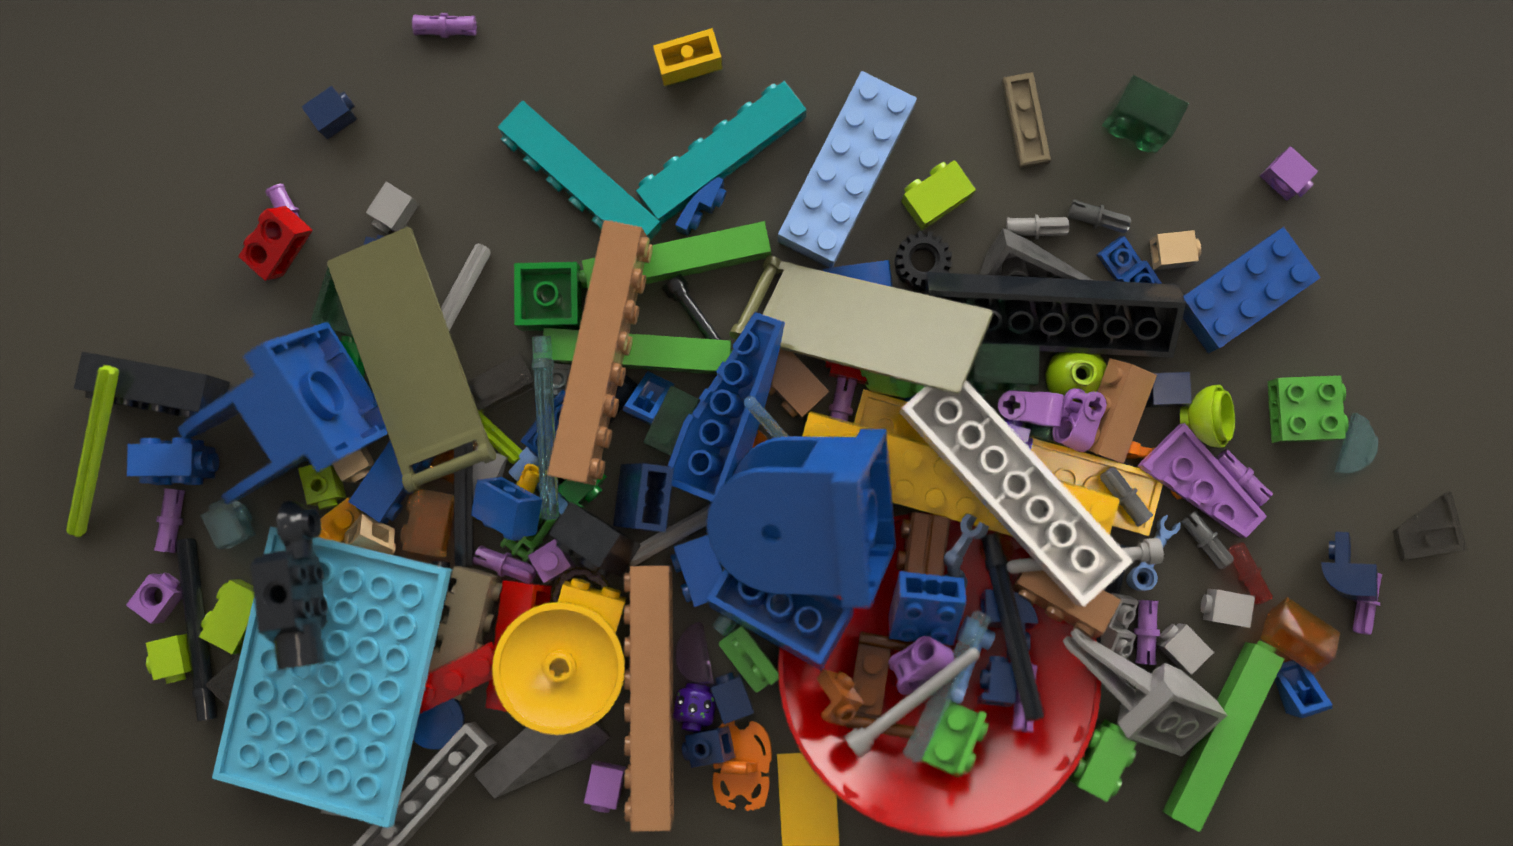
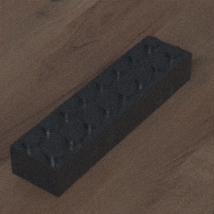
(1070, 312)

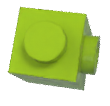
(321, 487)
(168, 658)

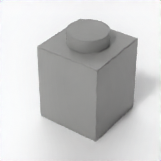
(391, 209)
(1227, 607)
(1184, 647)

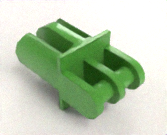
(532, 541)

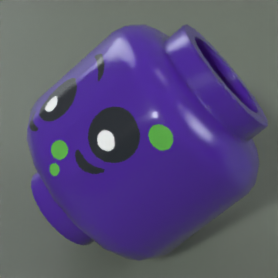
(694, 707)

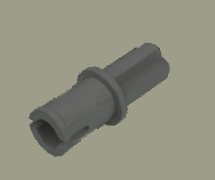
(1098, 216)
(1128, 498)
(1208, 540)

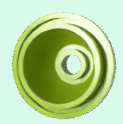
(1062, 372)
(1210, 416)

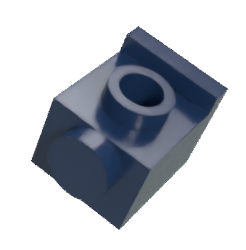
(998, 683)
(717, 744)

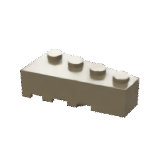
(469, 616)

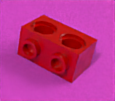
(279, 246)

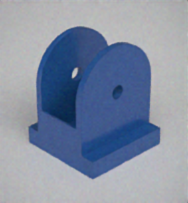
(298, 405)
(808, 517)

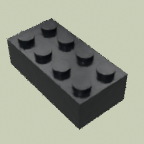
(152, 386)

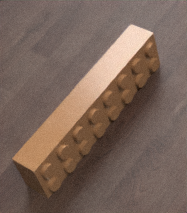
(600, 353)
(651, 698)

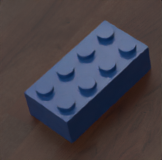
(1247, 290)
(795, 622)

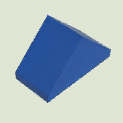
(647, 398)
(1300, 691)

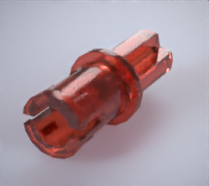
(1250, 573)

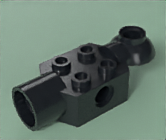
(290, 590)

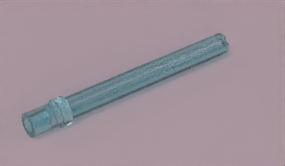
(542, 366)

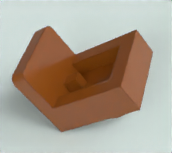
(843, 697)

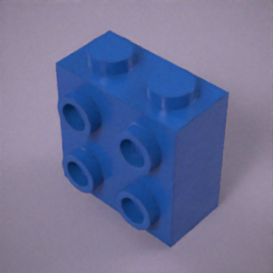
(171, 461)
(926, 607)

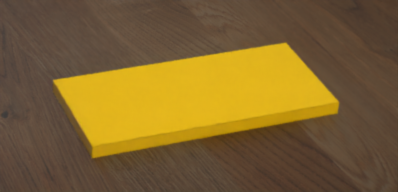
(806, 804)

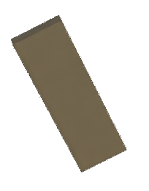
(1026, 120)

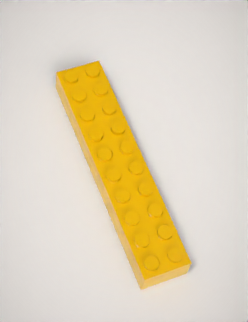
(928, 484)

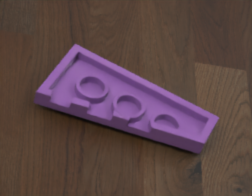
(1199, 478)

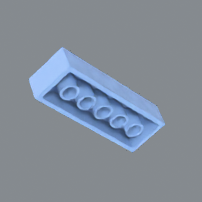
(846, 169)

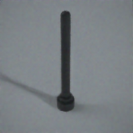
(678, 290)

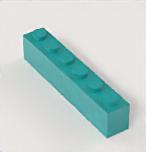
(721, 152)
(572, 171)

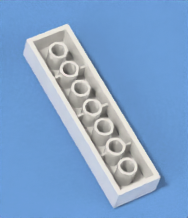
(1018, 490)

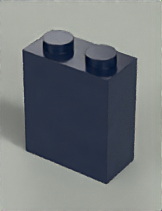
(643, 497)

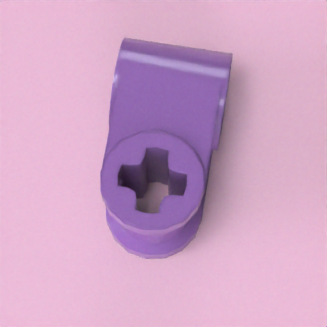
(1035, 408)
(1078, 420)
(919, 663)

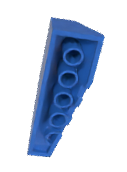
(721, 426)

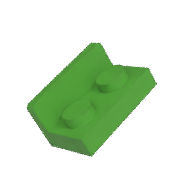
(749, 659)
(955, 739)

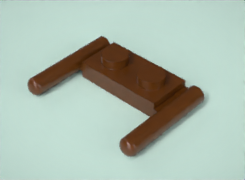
(870, 681)

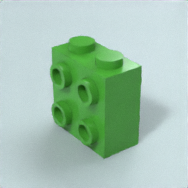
(1307, 409)
(1104, 761)

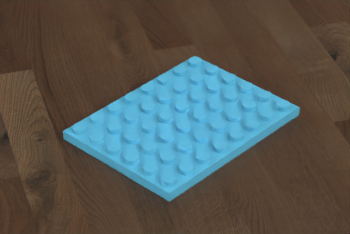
(344, 726)

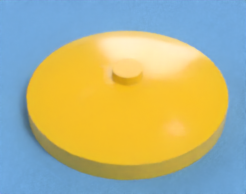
(558, 668)

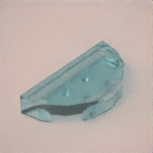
(1358, 446)

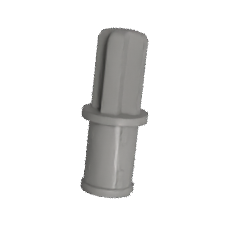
(1038, 226)

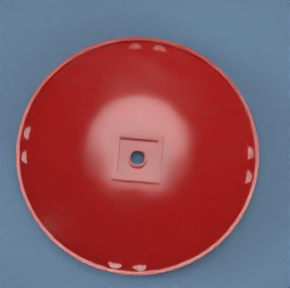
(1011, 767)

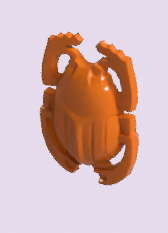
(744, 771)

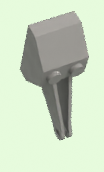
(1166, 706)

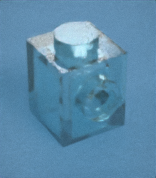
(228, 524)

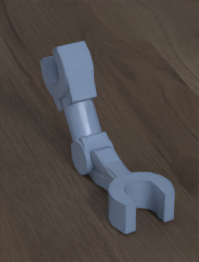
(954, 557)

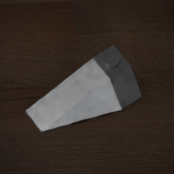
(1020, 257)
(537, 755)

